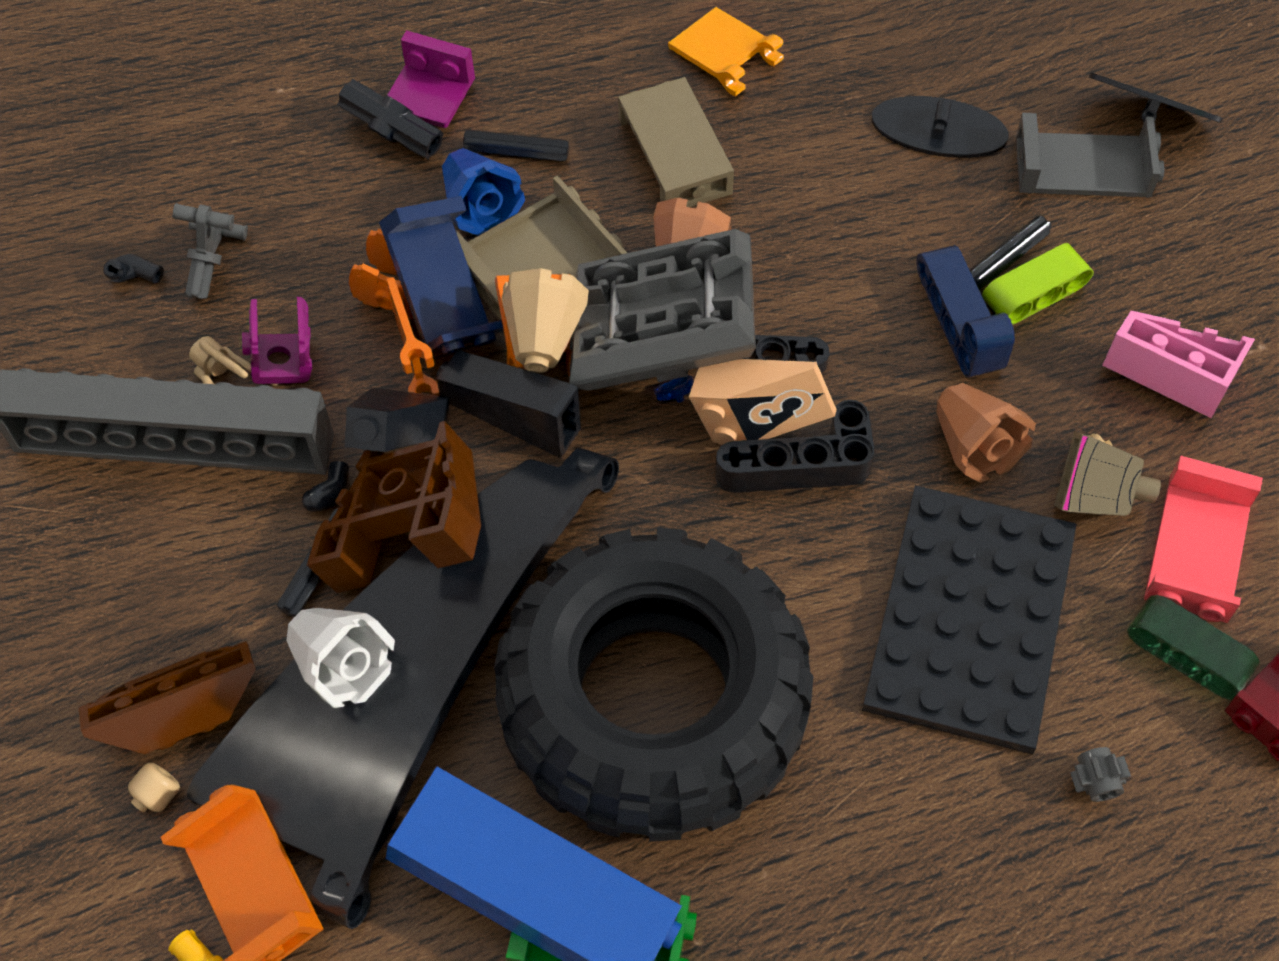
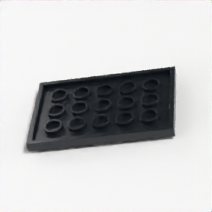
(972, 620)

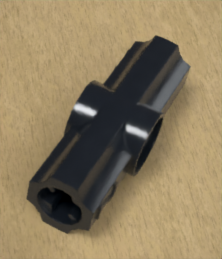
(390, 119)

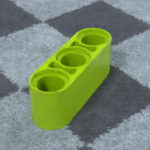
(1038, 283)

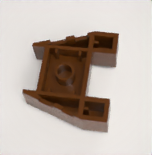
(410, 490)

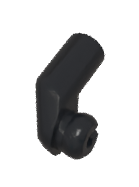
(130, 267)
(324, 494)

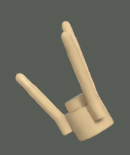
(215, 360)

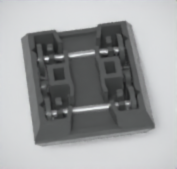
(665, 311)

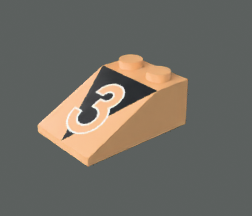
(759, 398)

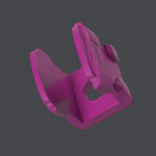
(294, 345)

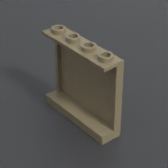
(547, 235)

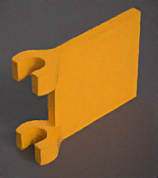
(722, 45)

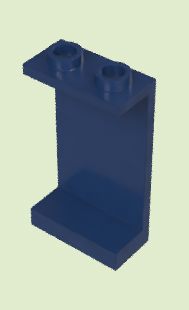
(437, 276)

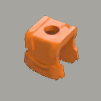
(368, 283)

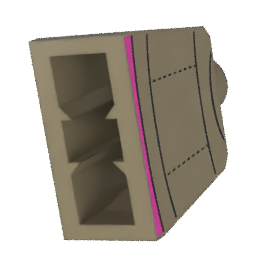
(1102, 479)

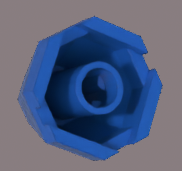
(487, 189)

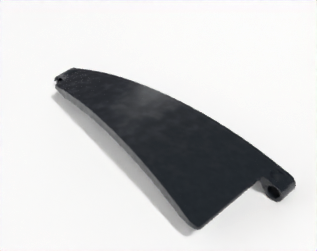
(344, 771)

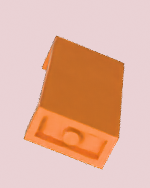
(246, 875)

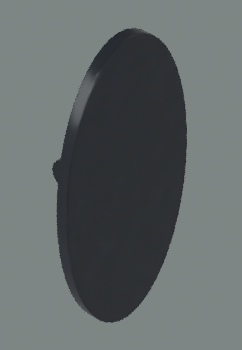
(1154, 100)
(940, 126)

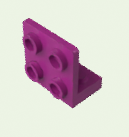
(433, 78)

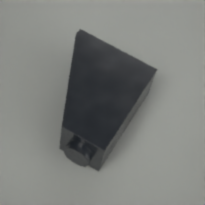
(393, 419)

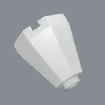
(340, 653)

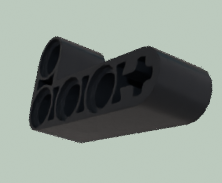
(736, 458)

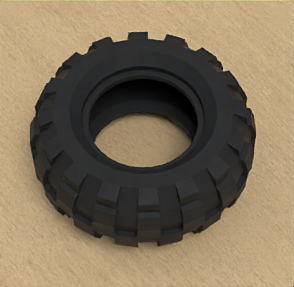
(653, 780)

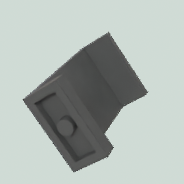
(1087, 161)

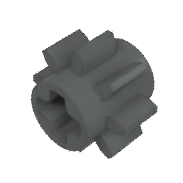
(1100, 774)

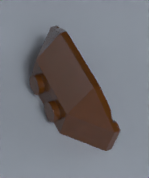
(171, 702)

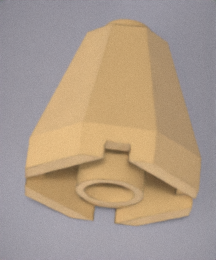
(542, 315)

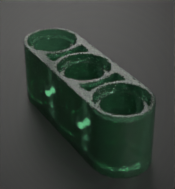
(1193, 647)

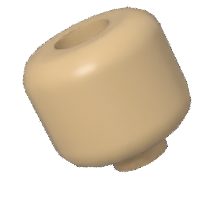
(152, 788)

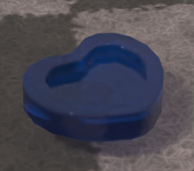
(674, 389)

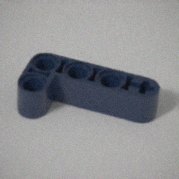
(976, 338)

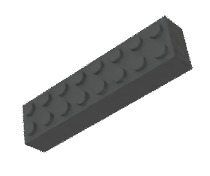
(165, 421)

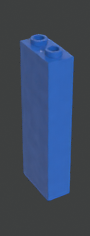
(529, 877)

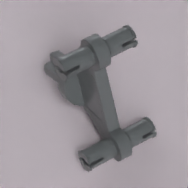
(210, 229)

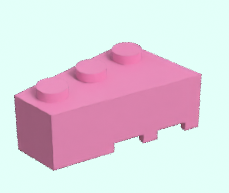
(1177, 361)

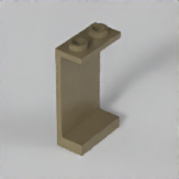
(678, 142)

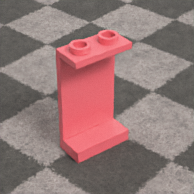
(1202, 538)

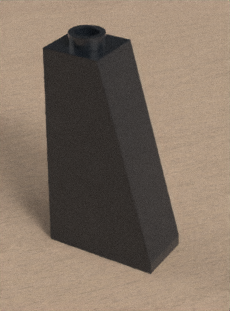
(513, 400)

